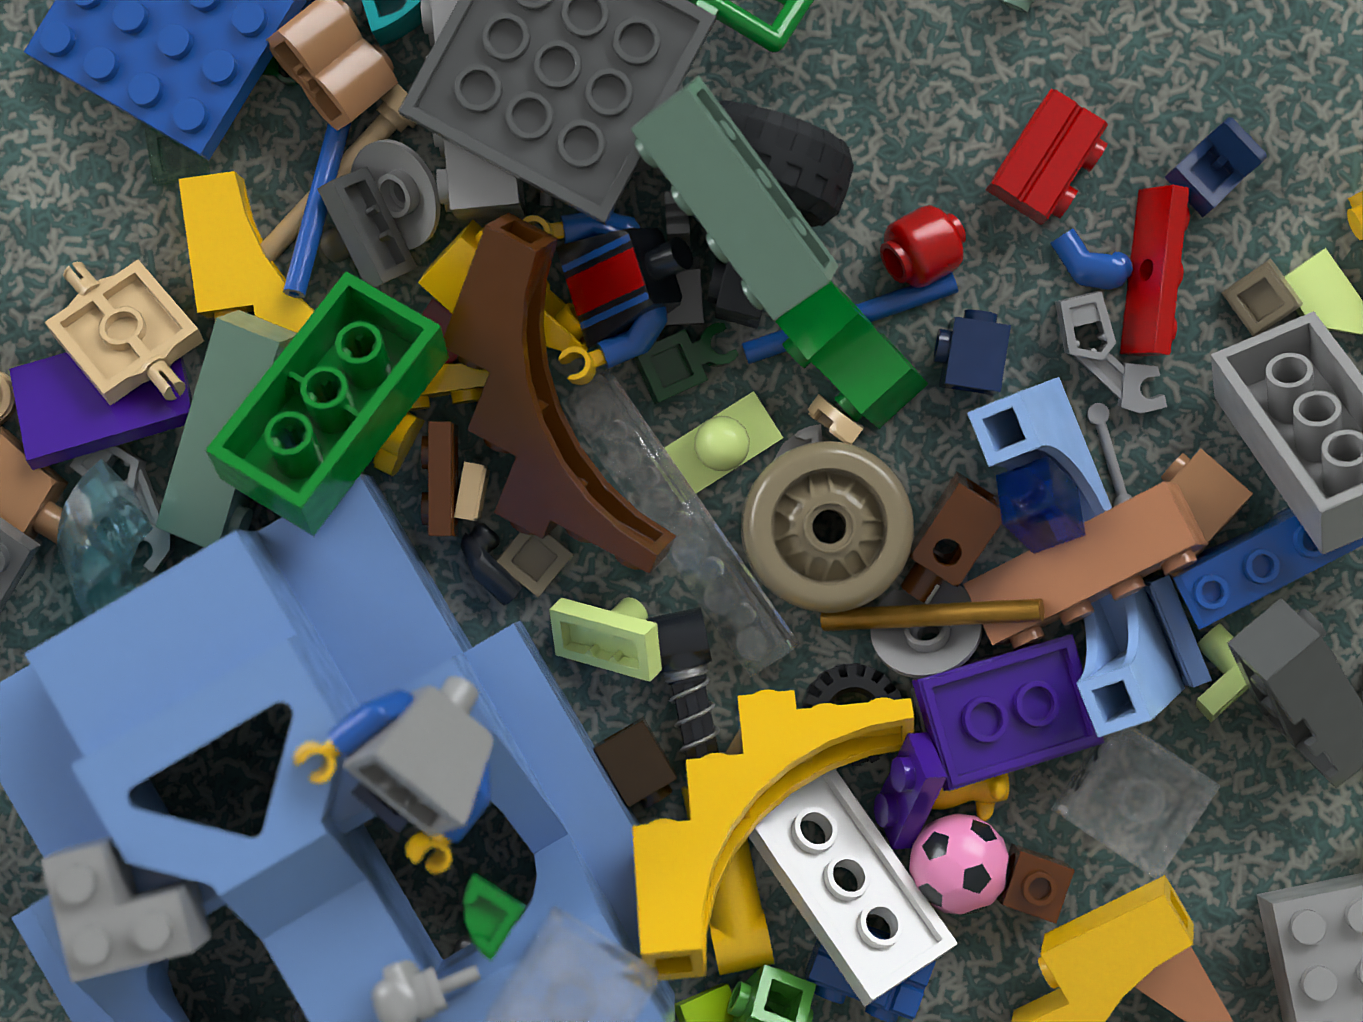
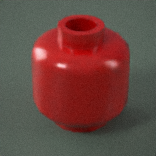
(923, 246)

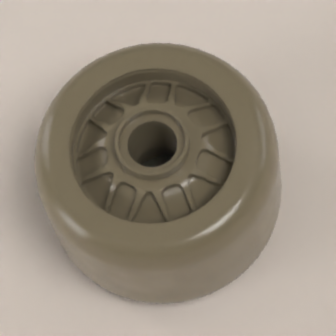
(781, 537)

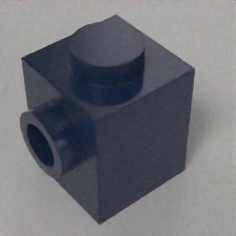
(973, 352)

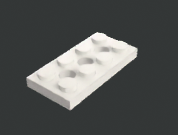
(838, 915)

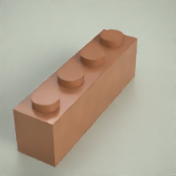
(1112, 558)

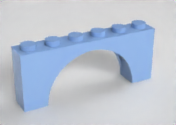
(1128, 661)

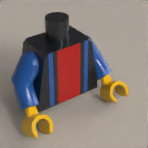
(619, 285)

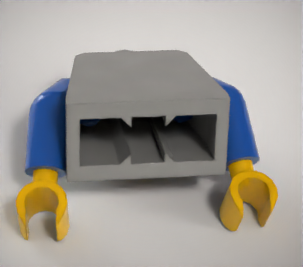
(418, 757)

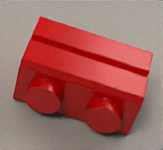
(1048, 157)

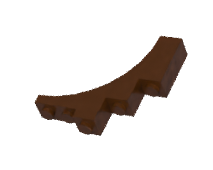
(519, 413)

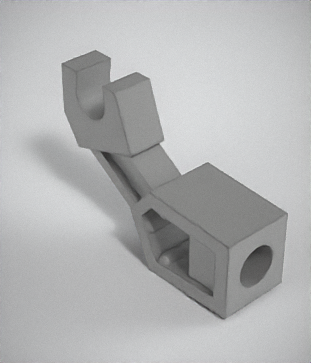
(1120, 379)
(138, 480)

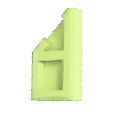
(1327, 293)

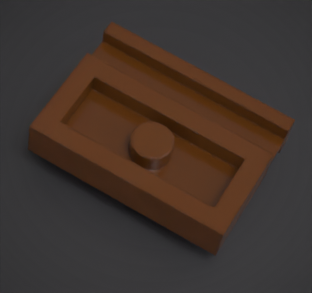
(440, 457)

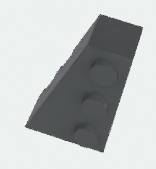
(1302, 689)

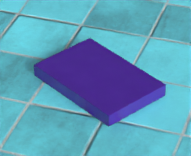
(69, 418)
(1006, 712)

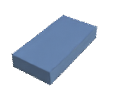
(1177, 631)

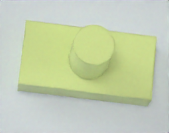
(607, 639)
(1231, 684)

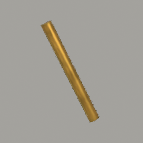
(935, 615)

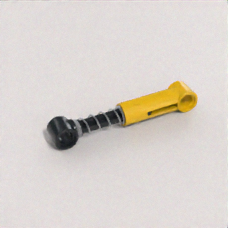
(737, 915)

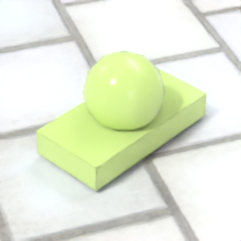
(724, 442)

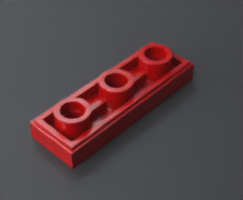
(1156, 271)

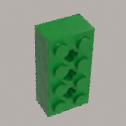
(328, 403)

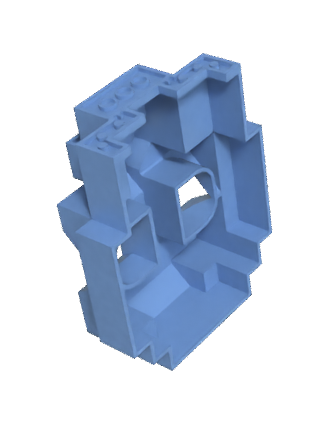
(323, 631)

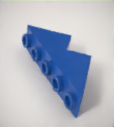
(1251, 567)

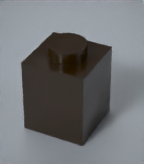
(637, 764)

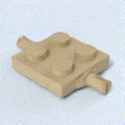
(124, 331)

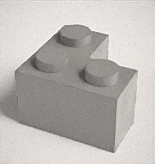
(111, 924)

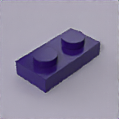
(909, 790)

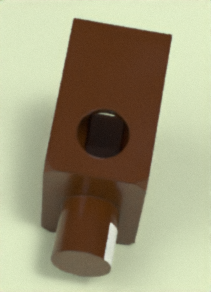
(961, 514)

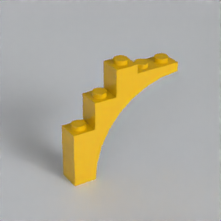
(236, 275)
(728, 796)
(1108, 954)

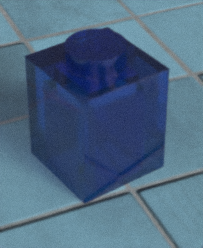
(1040, 505)

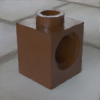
(1036, 883)

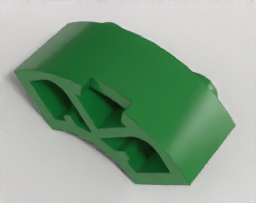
(852, 354)

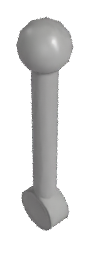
(1098, 415)

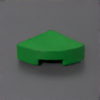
(489, 915)

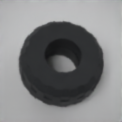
(802, 158)

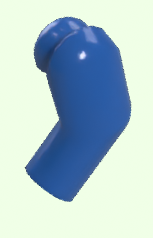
(1090, 268)

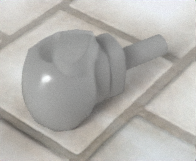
(415, 995)

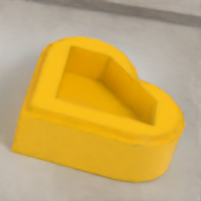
(397, 446)

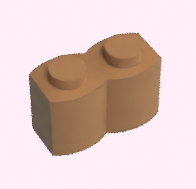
(333, 61)

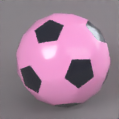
(959, 864)

